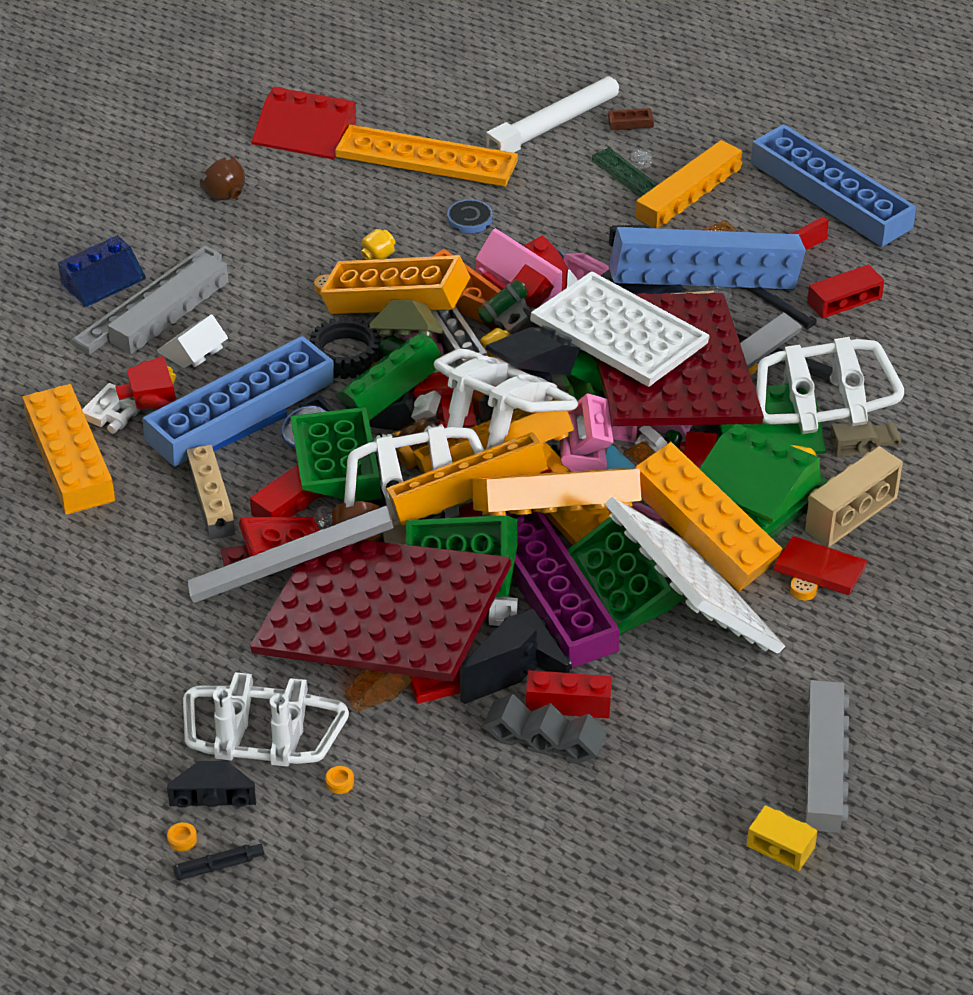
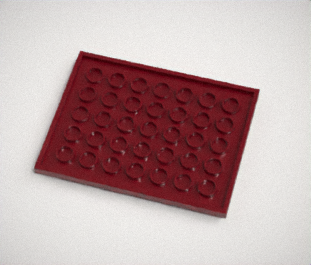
(704, 388)
(384, 609)

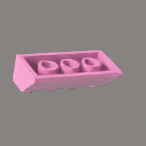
(506, 257)

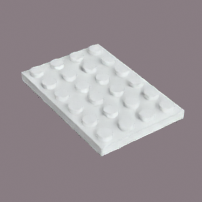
(620, 328)

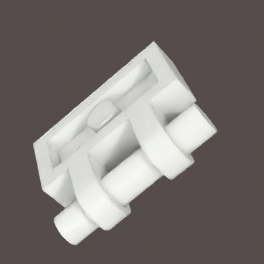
(104, 409)

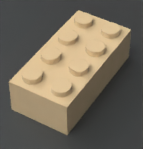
(853, 496)

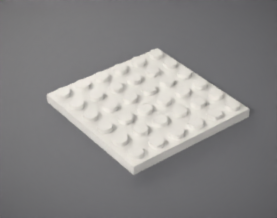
(693, 577)

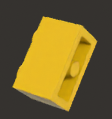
(782, 838)

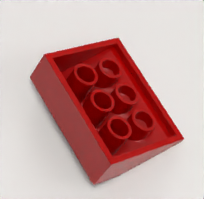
(303, 122)

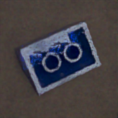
(101, 271)

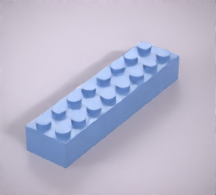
(833, 185)
(706, 258)
(238, 400)

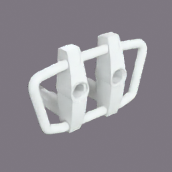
(844, 368)
(513, 391)
(388, 462)
(287, 720)

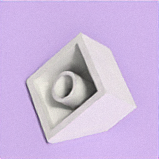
(194, 343)

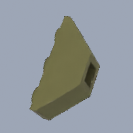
(406, 318)

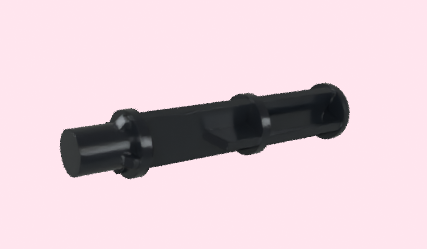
(217, 861)

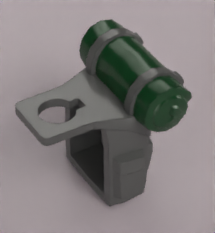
(509, 309)

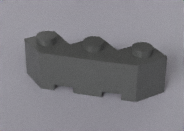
(544, 730)

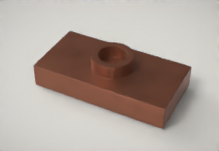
(630, 119)

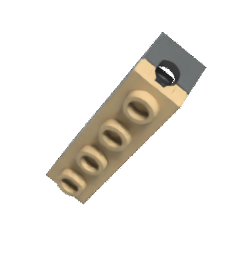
(210, 492)

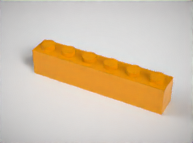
(688, 184)
(453, 482)

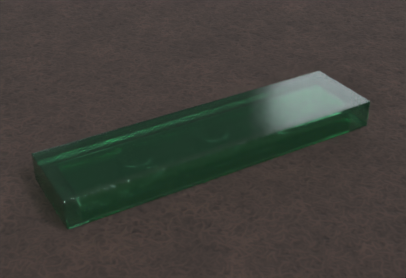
(623, 171)

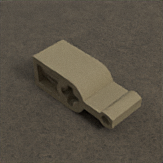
(860, 439)

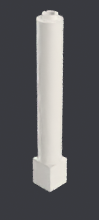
(510, 137)

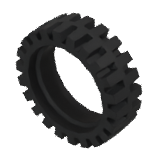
(352, 330)

